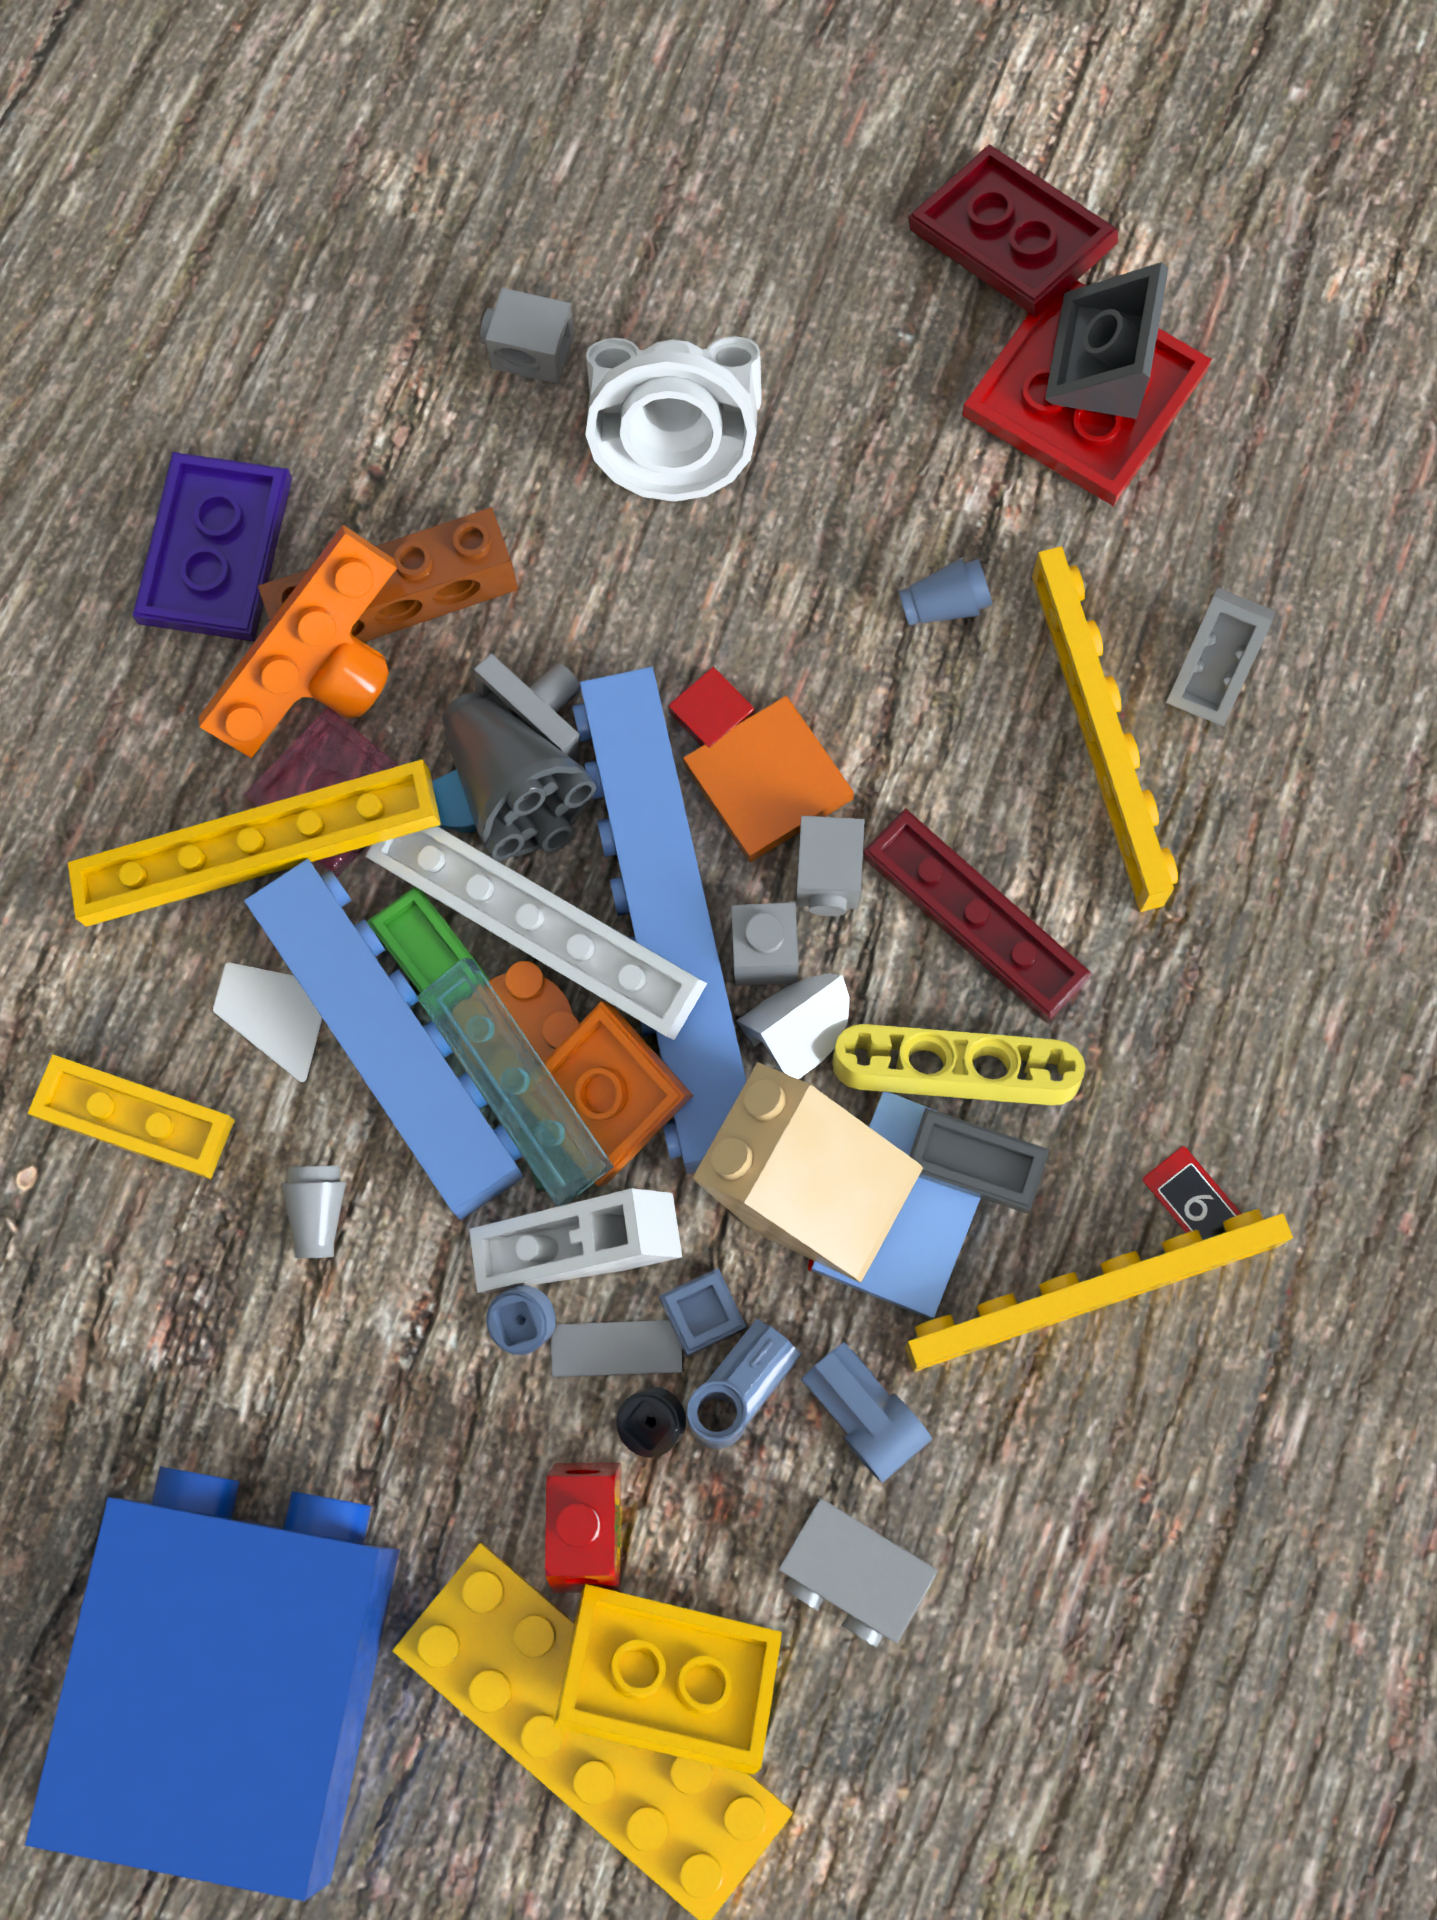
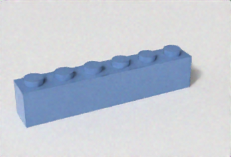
(385, 1039)

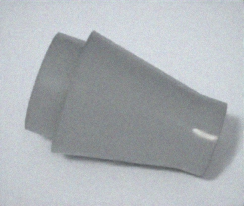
(313, 1208)

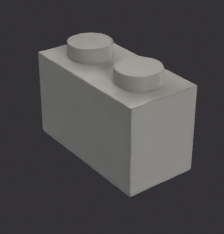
(856, 1572)

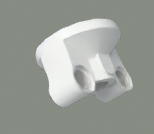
(673, 415)

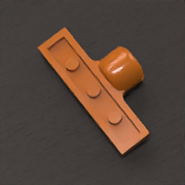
(308, 649)

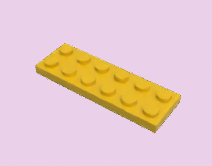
(502, 1661)

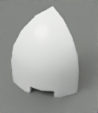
(800, 1023)

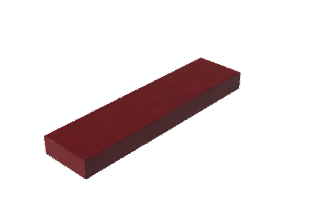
(976, 915)

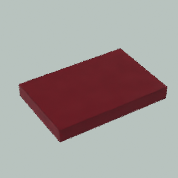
(1013, 230)

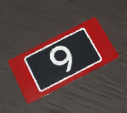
(1190, 1194)

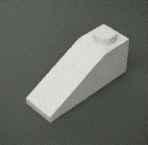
(577, 1240)

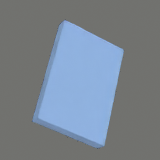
(926, 1234)

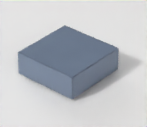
(702, 1312)

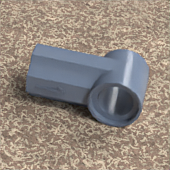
(744, 1381)
(875, 1423)

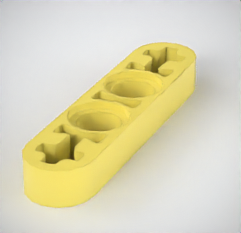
(958, 1075)

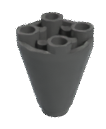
(514, 779)

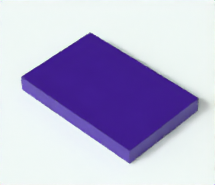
(212, 546)

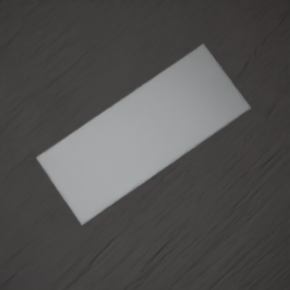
(615, 1349)

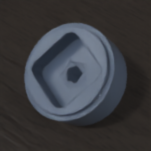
(521, 1319)

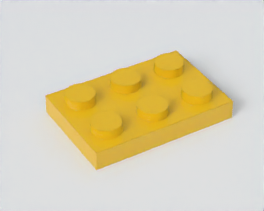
(669, 1679)

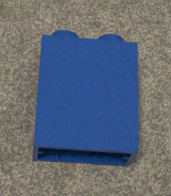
(217, 1689)

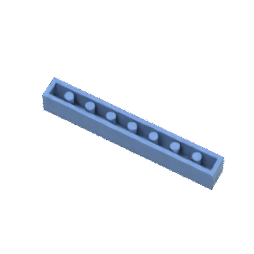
(662, 892)

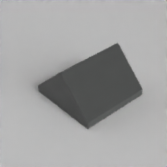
(1108, 343)

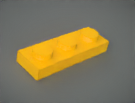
(131, 1116)

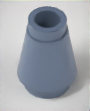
(947, 594)

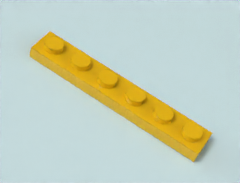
(1111, 752)
(253, 843)
(1121, 1279)

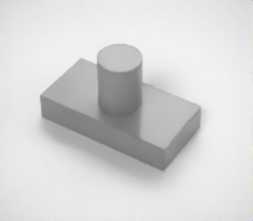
(1220, 656)
(535, 704)

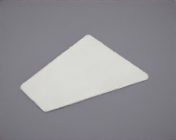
(271, 1014)

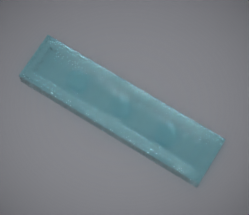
(514, 1082)

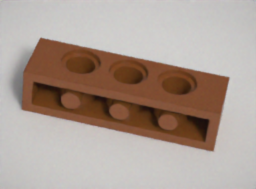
(434, 576)

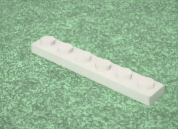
(544, 926)

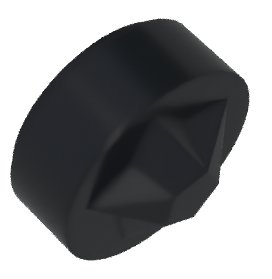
(651, 1421)

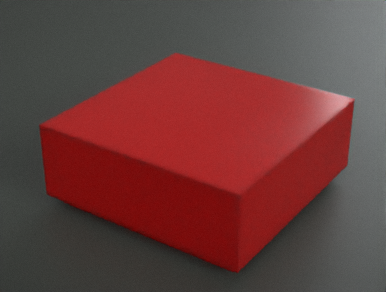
(710, 708)

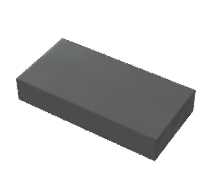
(978, 1160)

